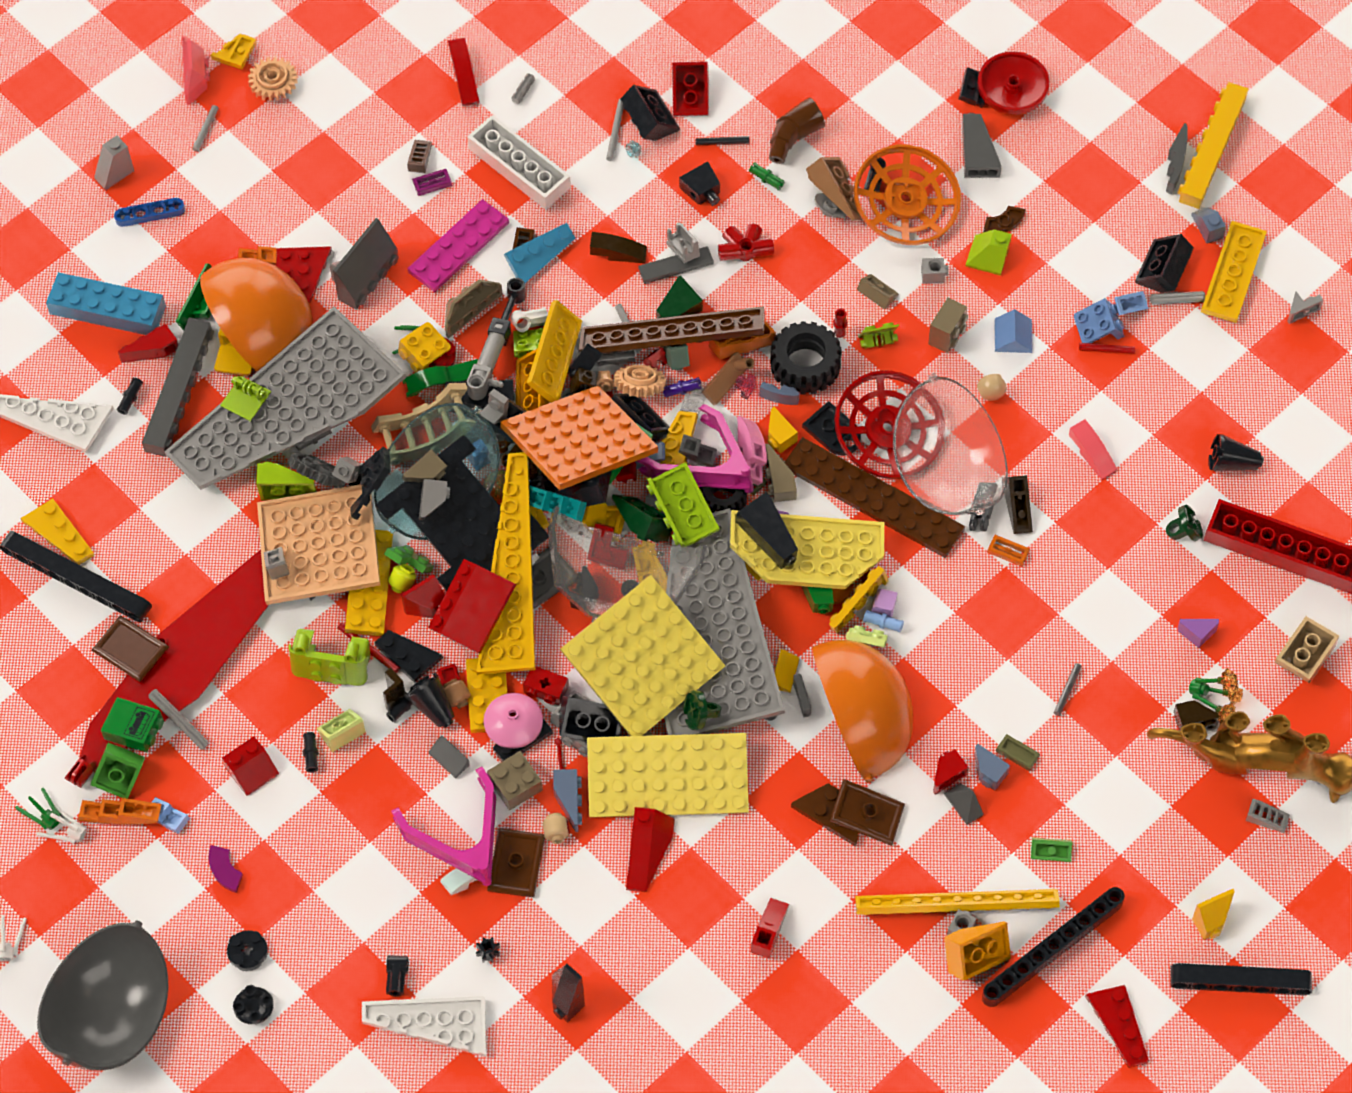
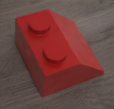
(250, 766)

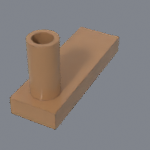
(726, 377)

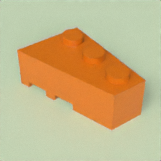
(727, 347)

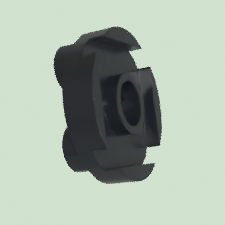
(247, 939)

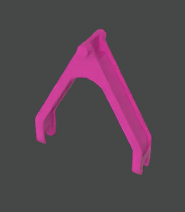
(730, 475)
(473, 861)

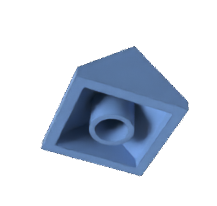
(1013, 333)

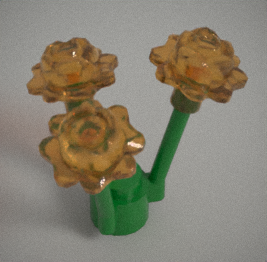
(1199, 688)

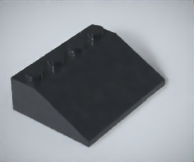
(591, 491)

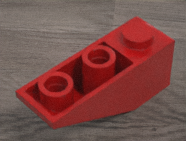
(153, 345)
(769, 928)

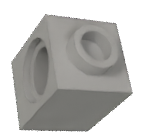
(930, 276)
(347, 469)
(961, 917)

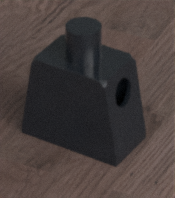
(701, 184)

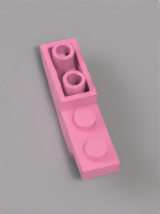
(753, 447)

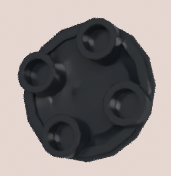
(253, 1005)

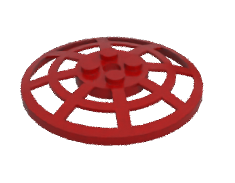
(874, 422)

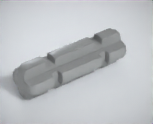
(523, 88)

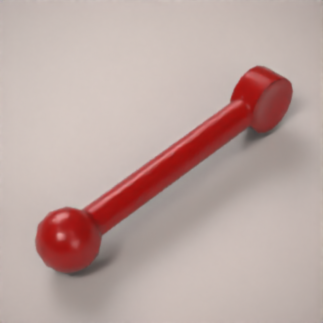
(558, 742)

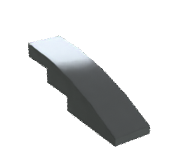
(1177, 156)

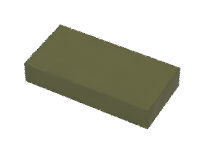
(1017, 752)

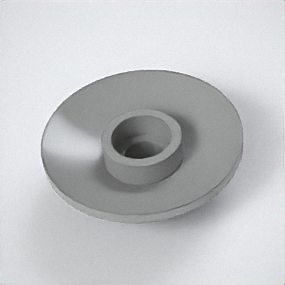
(827, 207)

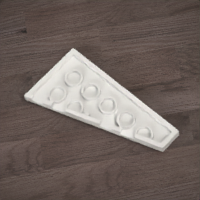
(57, 419)

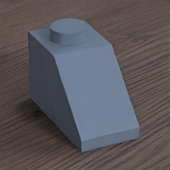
(1209, 224)
(990, 768)

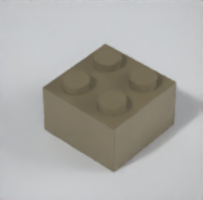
(948, 325)
(515, 780)

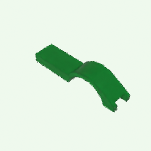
(437, 376)

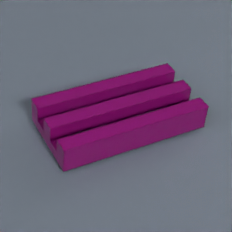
(433, 184)

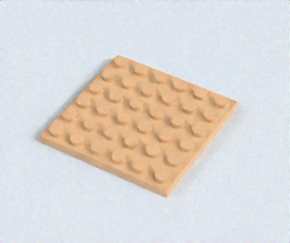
(320, 544)

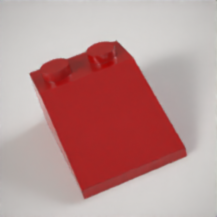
(690, 88)

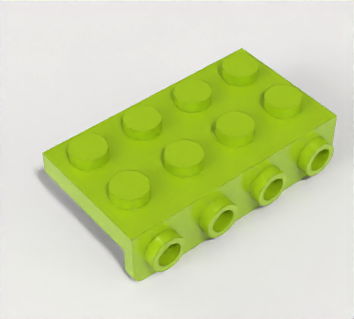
(683, 505)

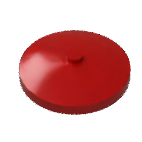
(1013, 82)

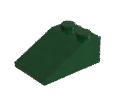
(642, 518)

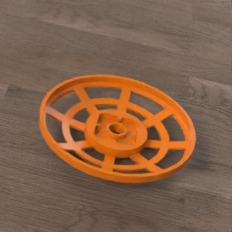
(910, 187)

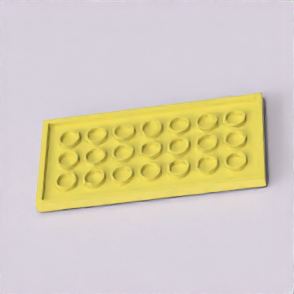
(668, 774)

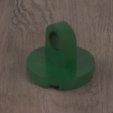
(1187, 525)
(699, 710)

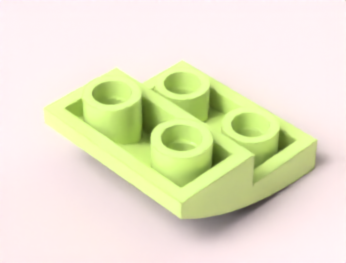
(873, 638)

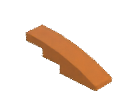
(120, 813)

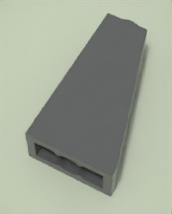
(978, 150)

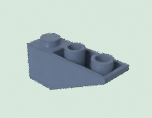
(566, 793)

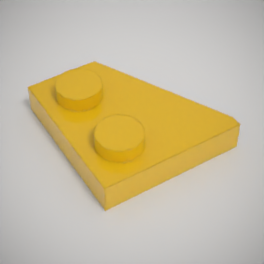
(236, 51)

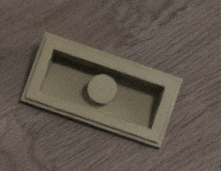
(877, 291)

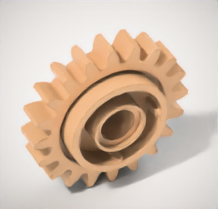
(272, 78)
(639, 380)

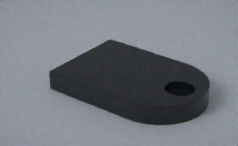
(822, 428)

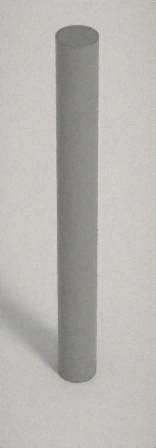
(615, 131)

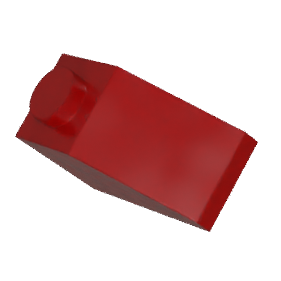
(949, 770)

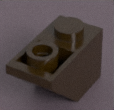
(1195, 712)

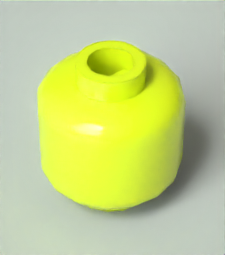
(402, 578)

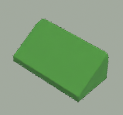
(1051, 849)

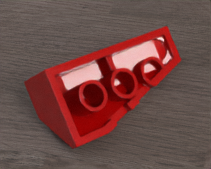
(649, 841)

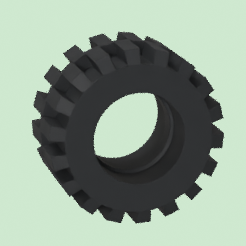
(735, 502)

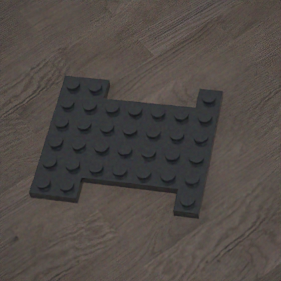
(465, 522)

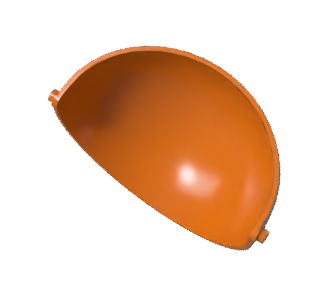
(256, 307)
(867, 703)

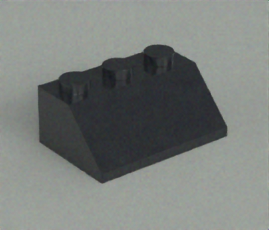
(649, 113)
(1165, 263)
(642, 415)
(586, 719)

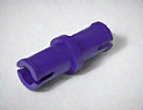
(682, 387)

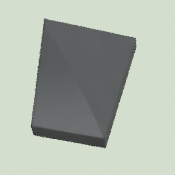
(965, 803)

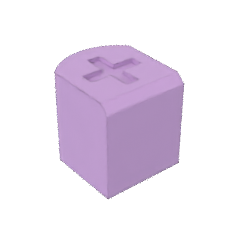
(884, 602)

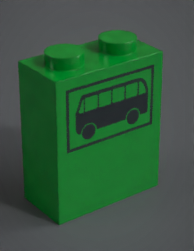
(132, 725)

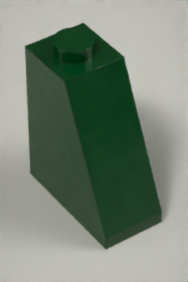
(680, 301)

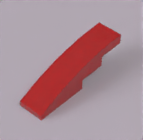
(463, 71)

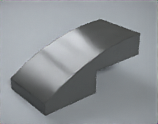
(697, 452)

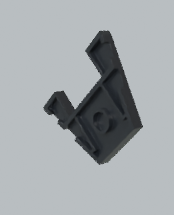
(371, 477)

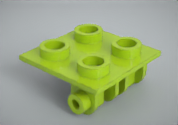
(885, 331)
(526, 341)
(245, 398)

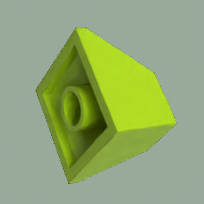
(989, 251)

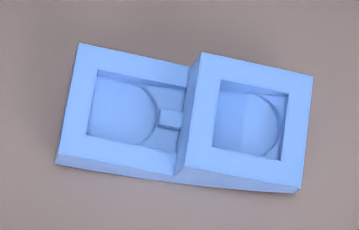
(170, 817)

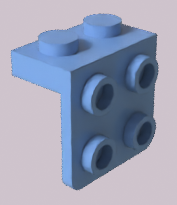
(1098, 321)

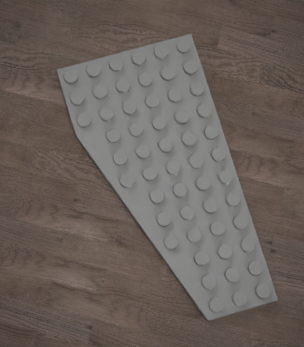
(314, 387)
(727, 618)

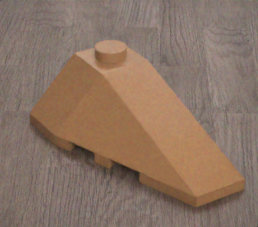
(832, 179)

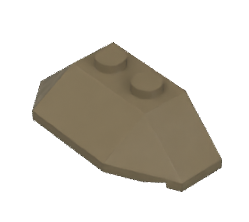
(469, 304)

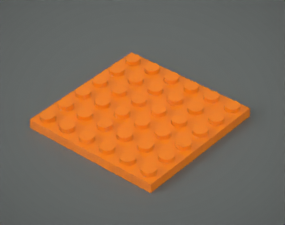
(579, 437)

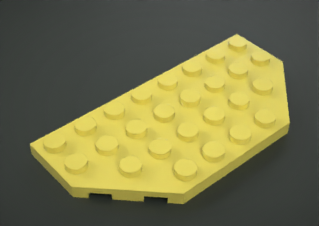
(828, 555)

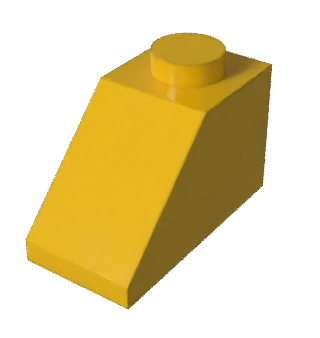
(780, 433)

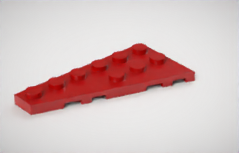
(304, 266)

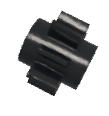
(485, 945)

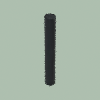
(722, 140)

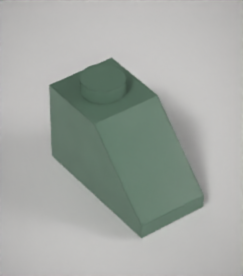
(677, 356)

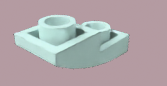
(456, 881)

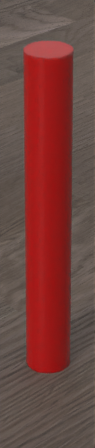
(1107, 348)

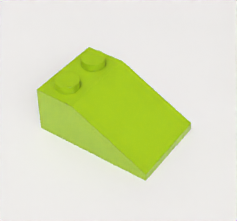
(280, 482)

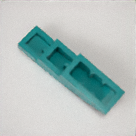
(549, 500)

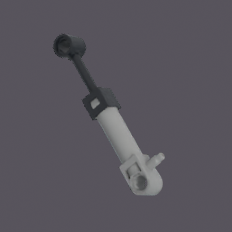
(498, 336)

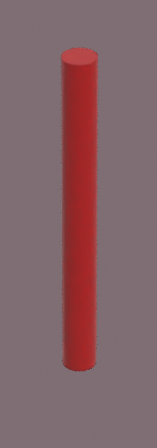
(374, 652)

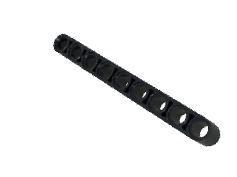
(75, 576)
(1048, 954)

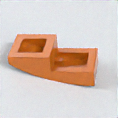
(262, 253)

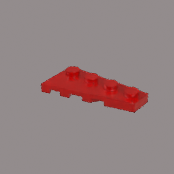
(1117, 1015)

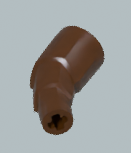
(794, 126)

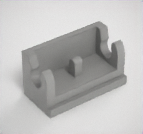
(683, 243)

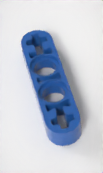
(149, 209)

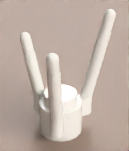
(75, 829)
(6, 950)

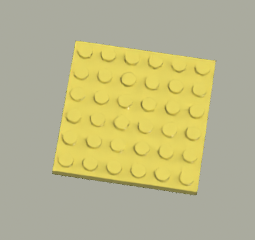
(642, 657)

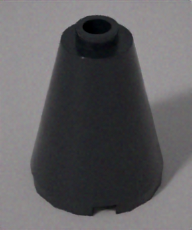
(1233, 455)
(431, 700)

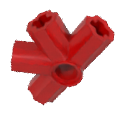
(738, 242)

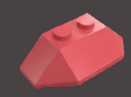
(194, 70)

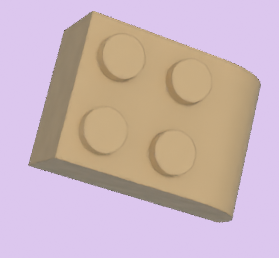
(1307, 649)

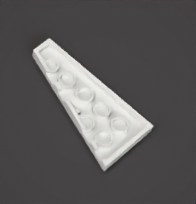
(443, 1021)

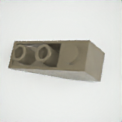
(781, 478)

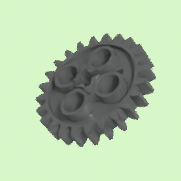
(315, 469)

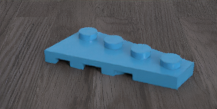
(535, 254)

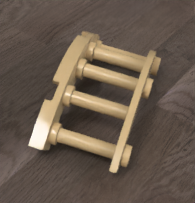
(387, 423)

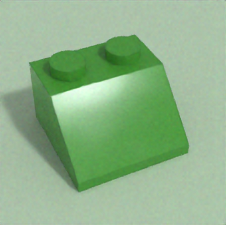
(117, 771)

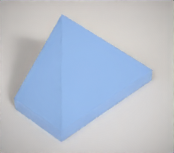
(1131, 303)

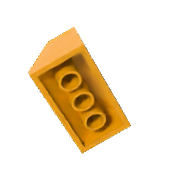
(525, 395)

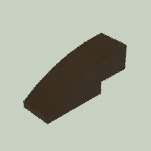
(617, 248)

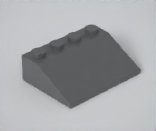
(365, 265)

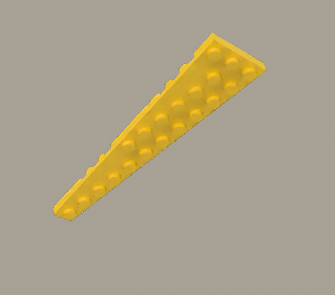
(512, 639)

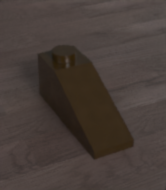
(1019, 504)

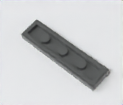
(673, 265)

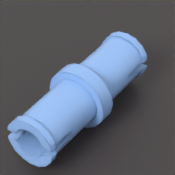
(883, 621)

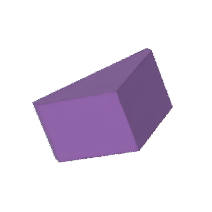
(1198, 630)

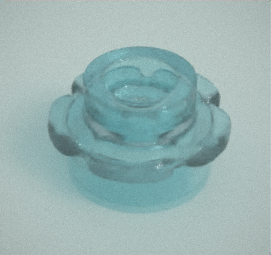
(633, 149)

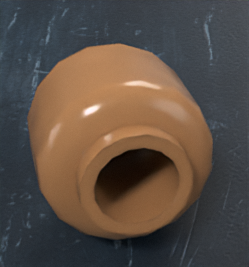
(457, 693)

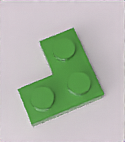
(406, 554)

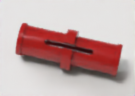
(840, 322)

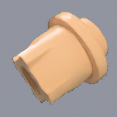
(605, 381)

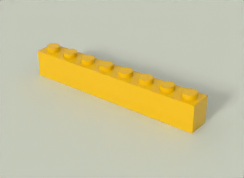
(1213, 145)

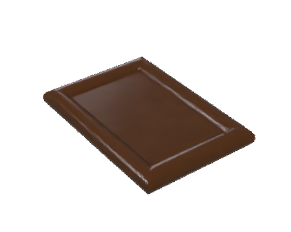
(130, 648)
(867, 812)
(516, 862)

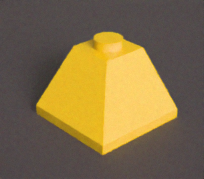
(1212, 914)

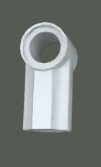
(530, 318)

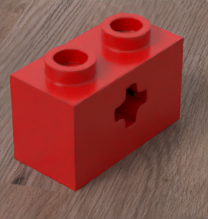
(546, 686)

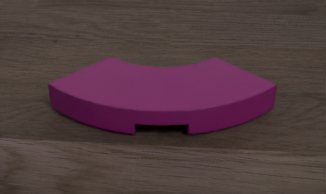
(222, 869)

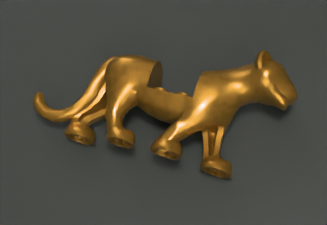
(1277, 750)

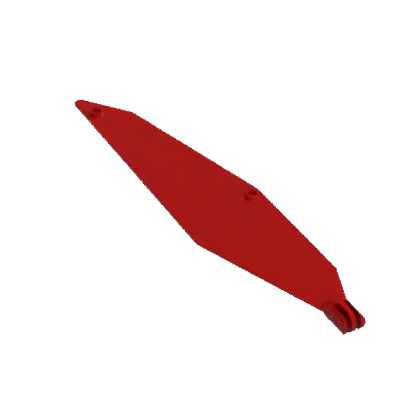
(197, 651)

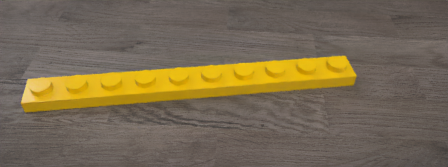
(958, 900)

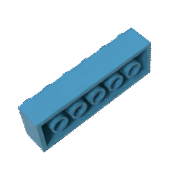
(105, 304)

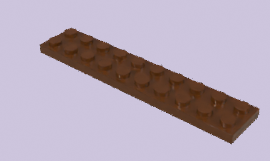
(674, 330)
(874, 497)

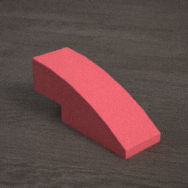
(1092, 449)

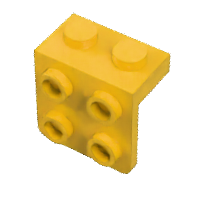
(422, 347)
(229, 360)
(604, 514)

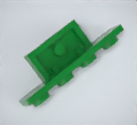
(195, 304)

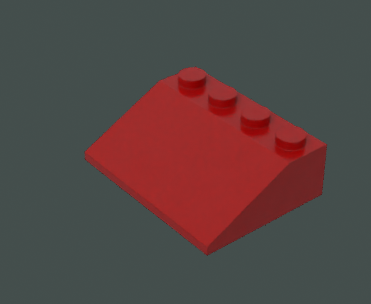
(472, 606)

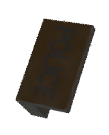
(394, 690)

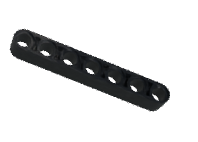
(1241, 979)

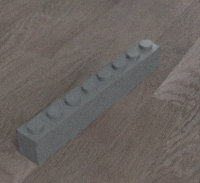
(177, 387)

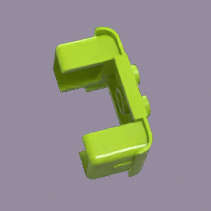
(329, 667)

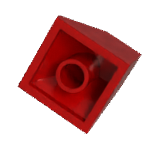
(423, 598)

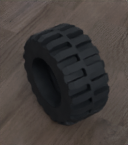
(809, 337)

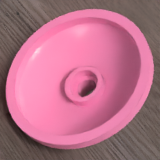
(516, 730)

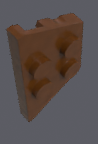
(819, 807)

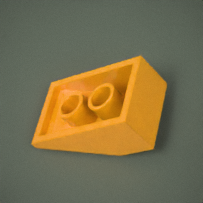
(977, 949)

